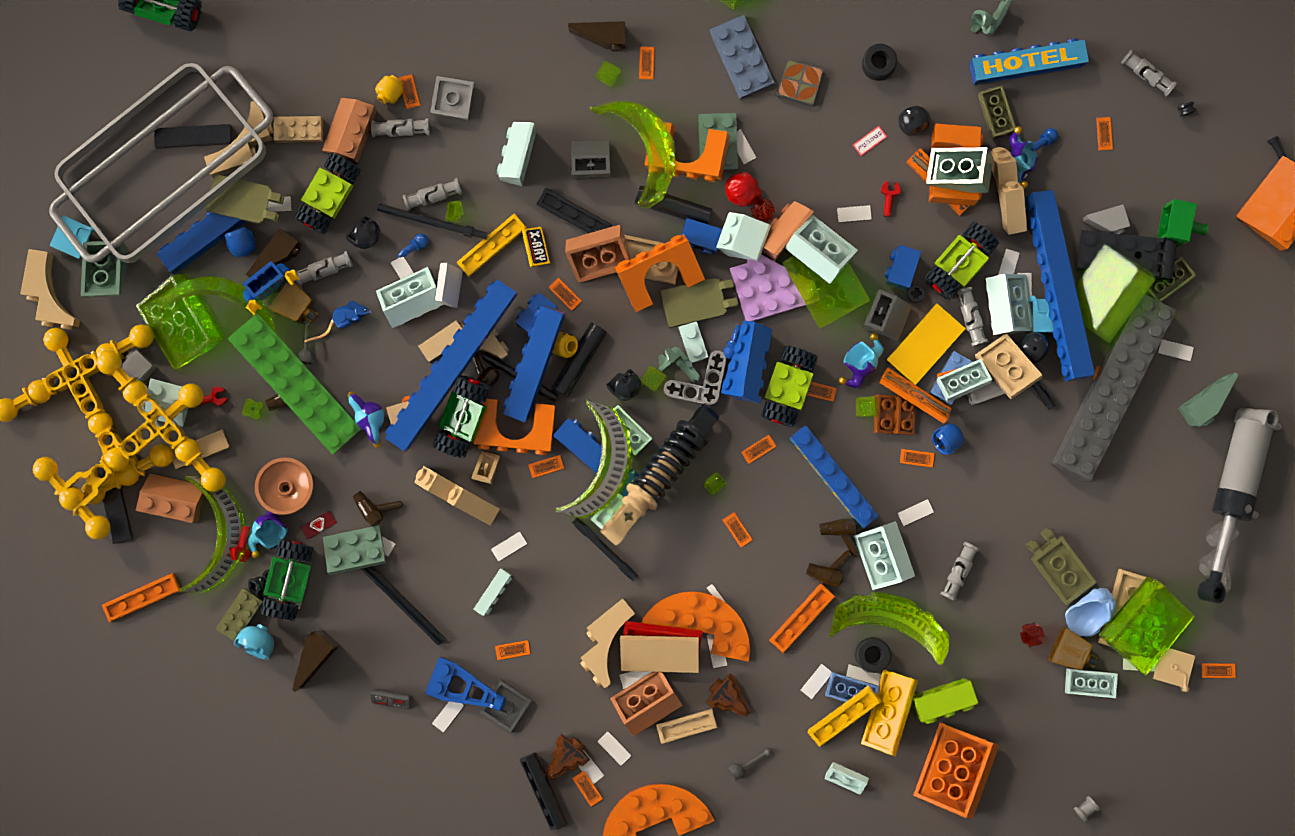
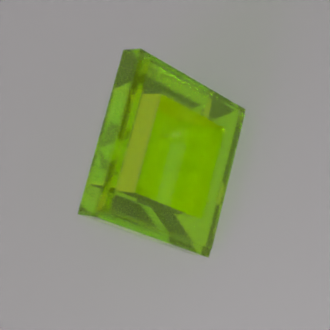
(454, 211)
(714, 483)

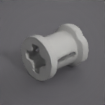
(1086, 809)

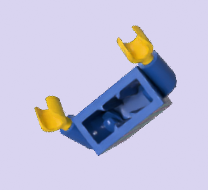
(265, 283)

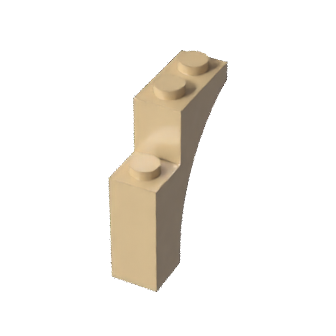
(246, 152)
(1009, 191)
(39, 288)
(435, 345)
(456, 495)
(603, 632)

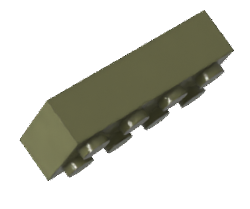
(996, 112)
(1163, 288)
(239, 614)

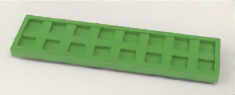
(294, 383)

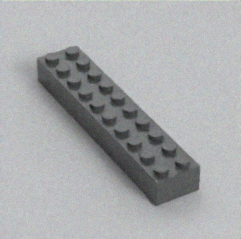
(1113, 389)

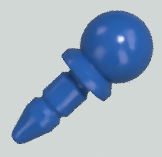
(1049, 136)
(419, 242)
(729, 349)

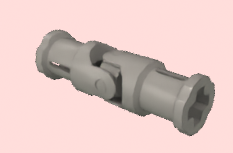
(1155, 76)
(403, 127)
(436, 193)
(326, 267)
(971, 312)
(957, 577)

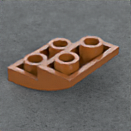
(894, 415)

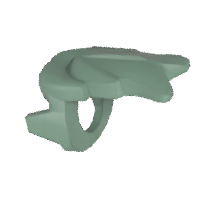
(989, 23)
(680, 359)

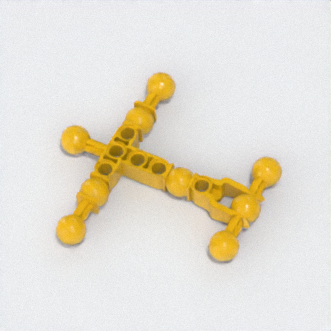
(99, 421)
(118, 458)

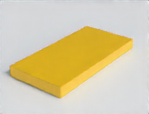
(925, 344)
(889, 717)

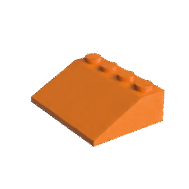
(1272, 206)
(956, 770)

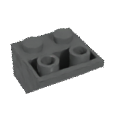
(590, 159)
(887, 315)

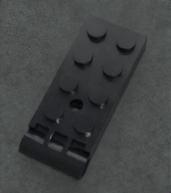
(1155, 253)

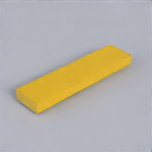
(492, 246)
(844, 716)

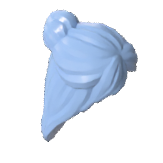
(1091, 612)

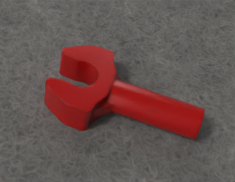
(889, 197)
(213, 397)
(245, 554)

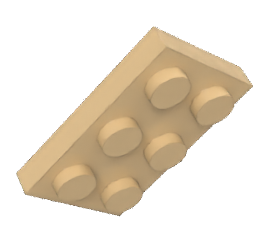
(1009, 366)

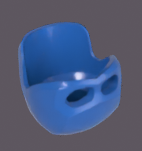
(241, 242)
(950, 437)

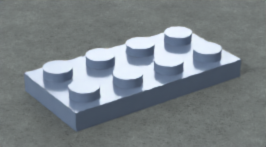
(741, 57)

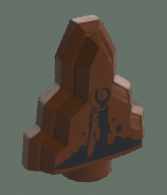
(728, 696)
(567, 756)

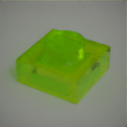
(607, 73)
(653, 378)
(866, 407)

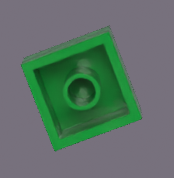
(1178, 222)

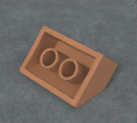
(350, 129)
(783, 228)
(597, 253)
(170, 498)
(645, 702)

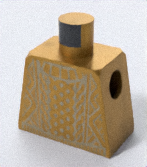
(294, 304)
(1072, 651)

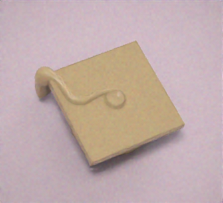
(1175, 668)

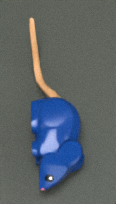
(344, 317)

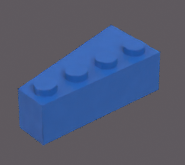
(747, 363)

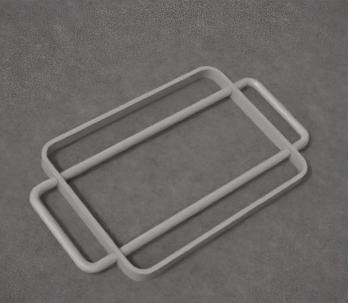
(193, 209)

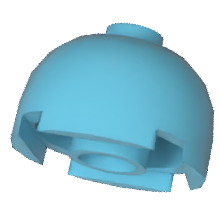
(256, 641)

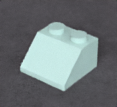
(743, 237)
(165, 395)

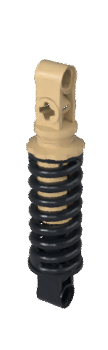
(649, 485)

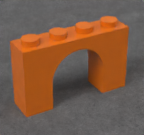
(955, 137)
(710, 163)
(633, 271)
(537, 440)

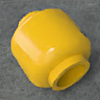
(389, 89)
(565, 345)

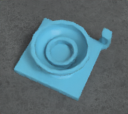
(80, 230)
(1040, 316)

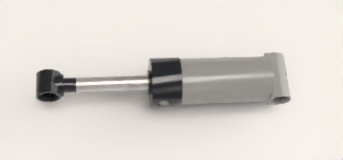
(1239, 487)

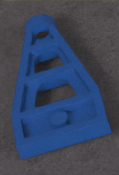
(442, 678)

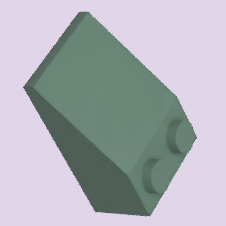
(960, 169)
(104, 276)
(1208, 402)

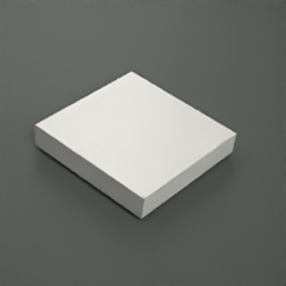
(449, 285)

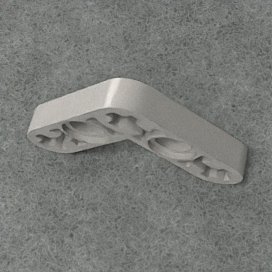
(700, 390)

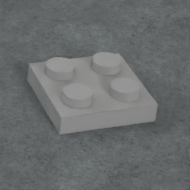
(452, 98)

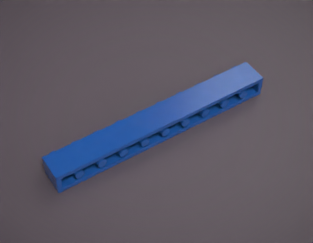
(1059, 286)
(453, 363)

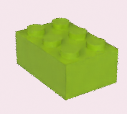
(944, 700)

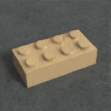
(298, 129)

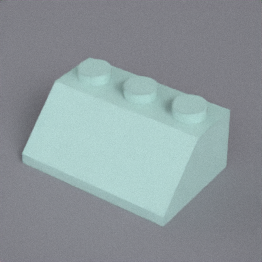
(517, 152)
(821, 249)
(409, 297)
(1009, 304)
(884, 555)

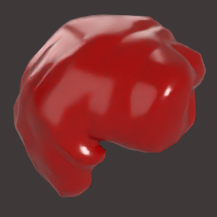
(742, 189)

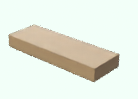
(209, 445)

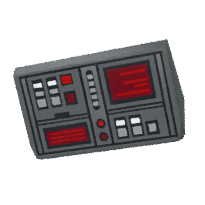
(390, 699)

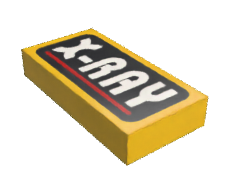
(535, 246)

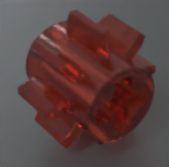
(762, 210)
(1032, 634)

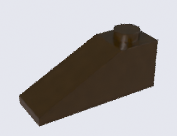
(604, 34)
(278, 250)

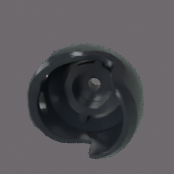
(914, 127)
(364, 237)
(1037, 340)
(625, 385)

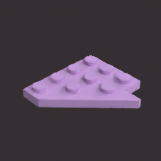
(764, 289)

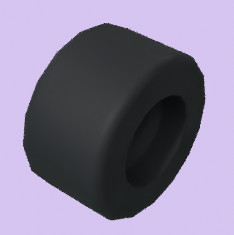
(879, 50)
(885, 654)

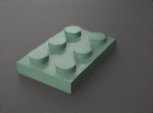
(721, 122)
(354, 550)

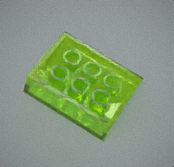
(1111, 291)
(827, 300)
(184, 327)
(1147, 625)

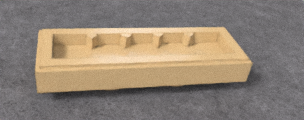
(686, 726)

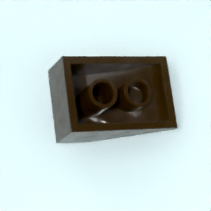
(313, 656)

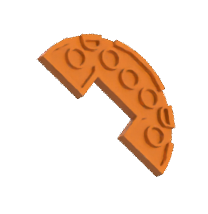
(707, 614)
(656, 804)

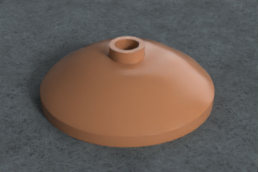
(273, 479)

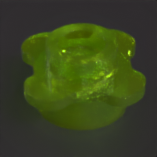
(249, 403)

